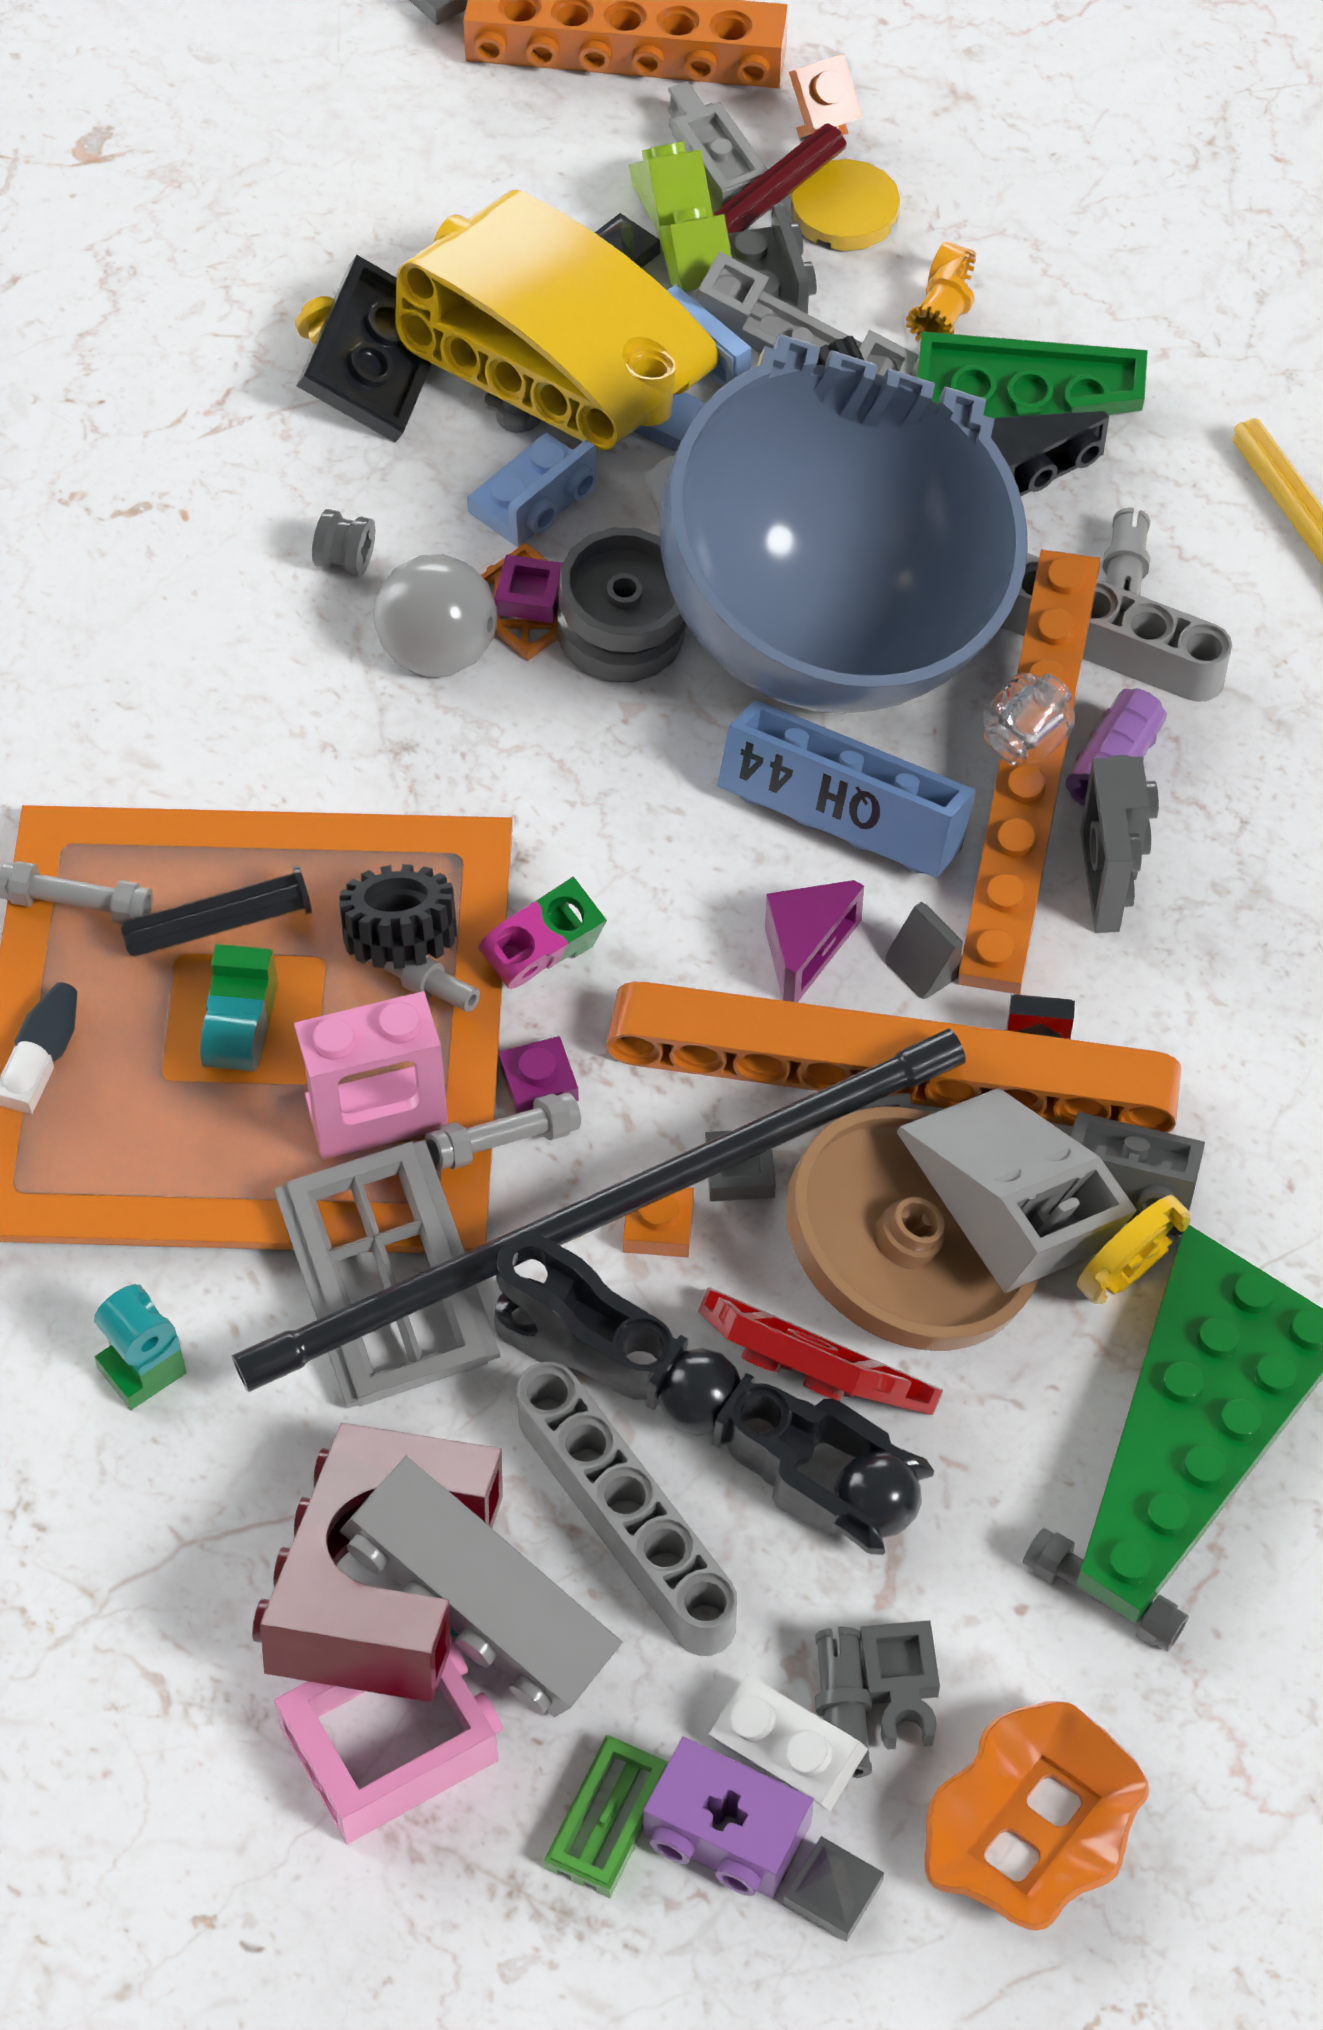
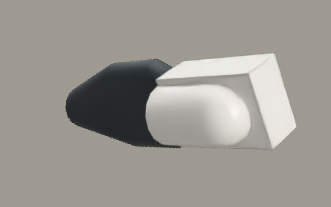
(37, 1046)

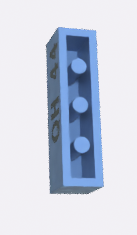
(846, 788)

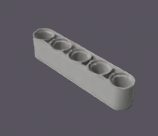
(1144, 640)
(631, 1536)

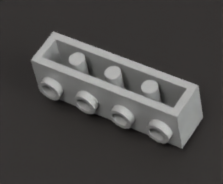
(495, 1595)

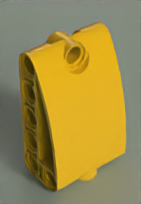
(550, 320)

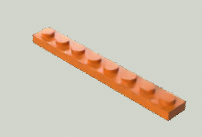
(1027, 793)

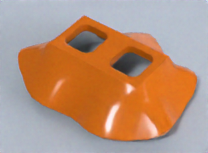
(992, 1798)

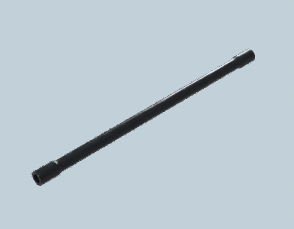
(295, 1348)

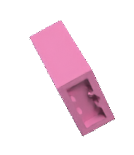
(367, 1808)

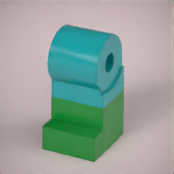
(238, 1007)
(142, 1346)

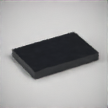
(360, 358)

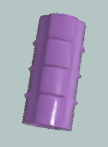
(1125, 729)

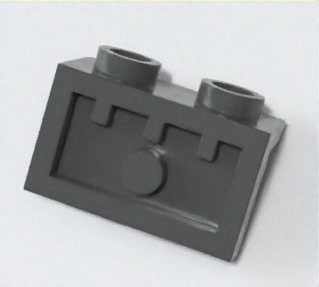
(777, 254)
(1143, 1160)

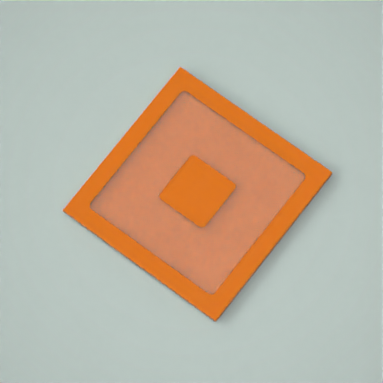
(179, 1154)

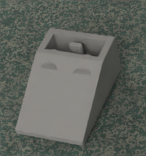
(1017, 1186)

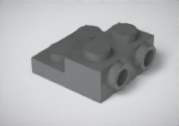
(1116, 835)

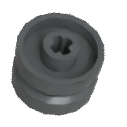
(618, 607)

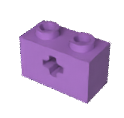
(705, 1788)

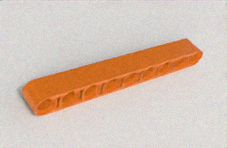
(824, 1045)

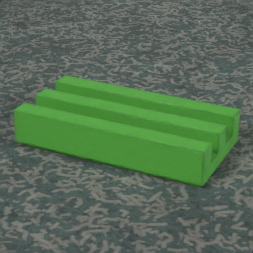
(583, 1869)

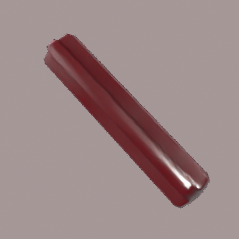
(782, 178)

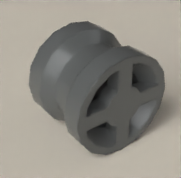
(343, 542)

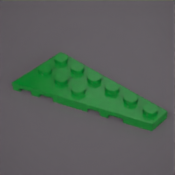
(1212, 1396)

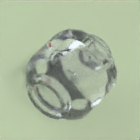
(1028, 718)

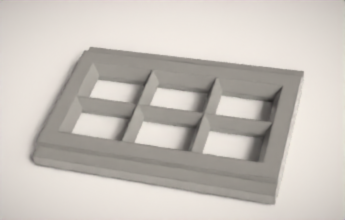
(326, 1287)

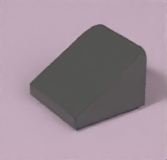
(925, 952)

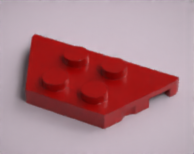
(827, 1365)

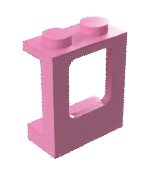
(381, 1106)

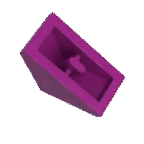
(808, 929)

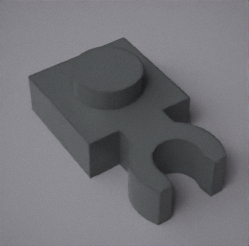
(901, 1671)

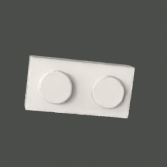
(788, 1741)

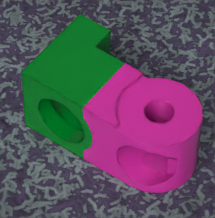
(543, 934)

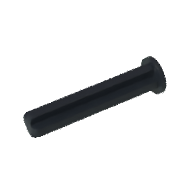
(216, 914)

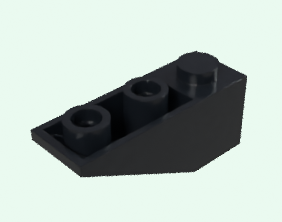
(1049, 445)

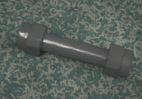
(1053, 1557)

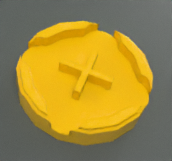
(846, 205)
(1133, 1250)

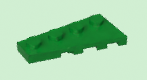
(1034, 375)

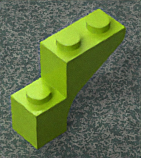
(679, 205)

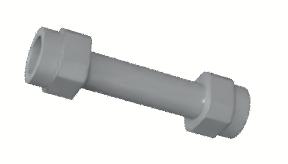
(23, 883)
(552, 1117)

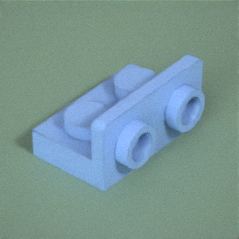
(535, 488)

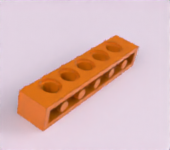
(645, 38)

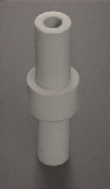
(434, 981)

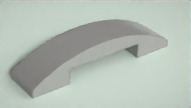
(738, 301)

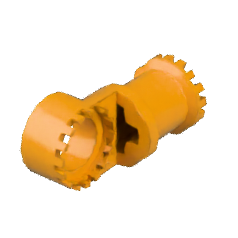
(945, 293)

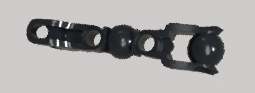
(702, 1393)

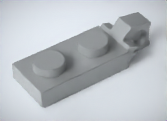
(726, 153)

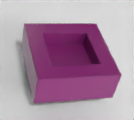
(528, 589)
(537, 1072)

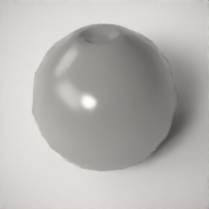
(435, 615)

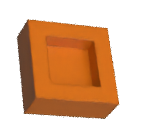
(661, 1226)

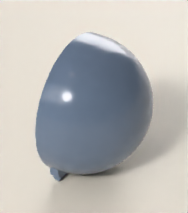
(841, 531)

